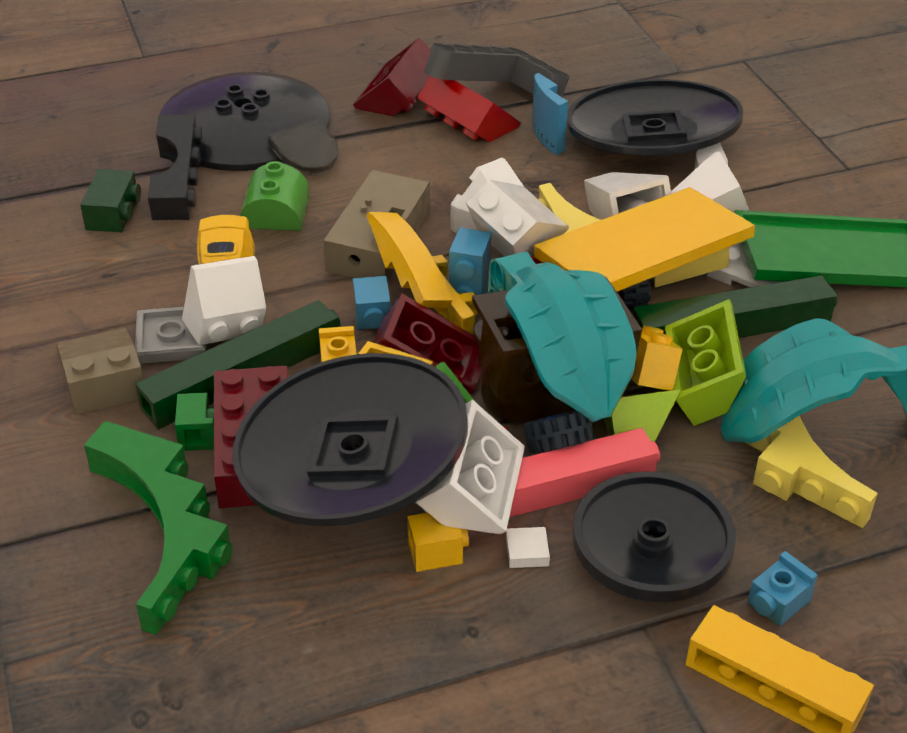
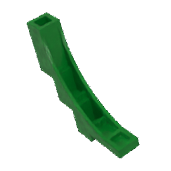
(157, 475)

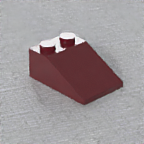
(427, 335)

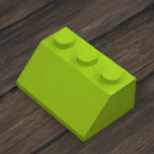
(710, 362)

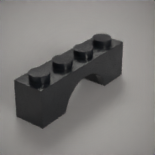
(172, 191)

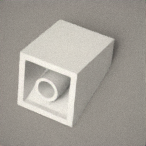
(513, 217)

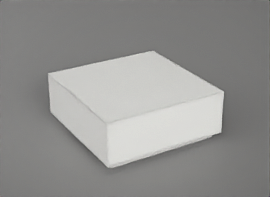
(527, 547)

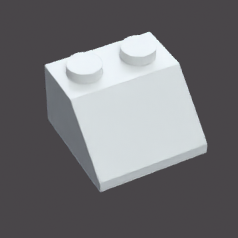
(224, 300)

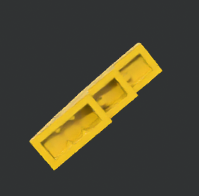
(410, 258)

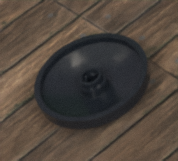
(653, 536)

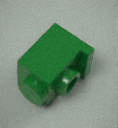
(194, 422)

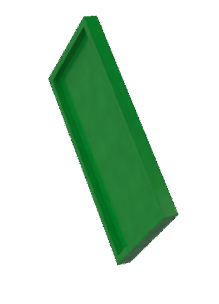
(827, 246)

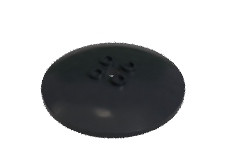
(241, 113)
(654, 117)
(300, 434)

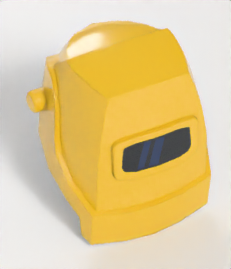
(224, 239)

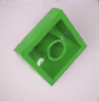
(276, 198)

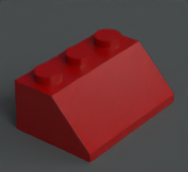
(466, 108)

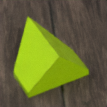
(642, 411)

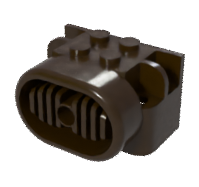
(509, 375)

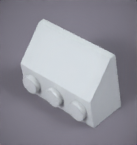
(483, 480)

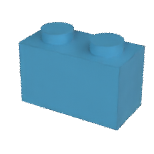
(470, 261)

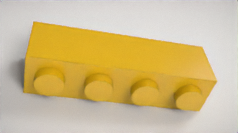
(778, 674)

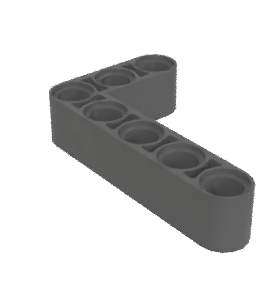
(491, 64)

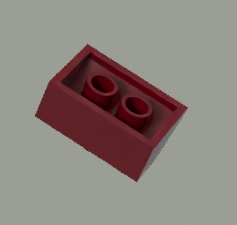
(397, 82)

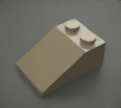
(101, 370)

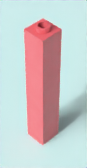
(574, 470)

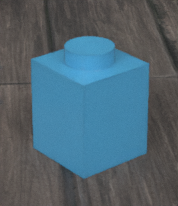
(370, 301)

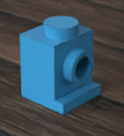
(782, 589)

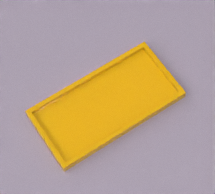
(648, 239)

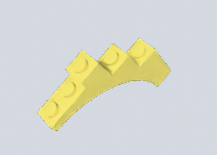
(797, 465)

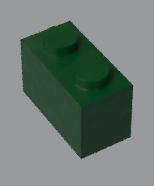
(110, 200)

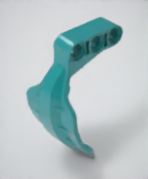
(571, 330)
(805, 370)

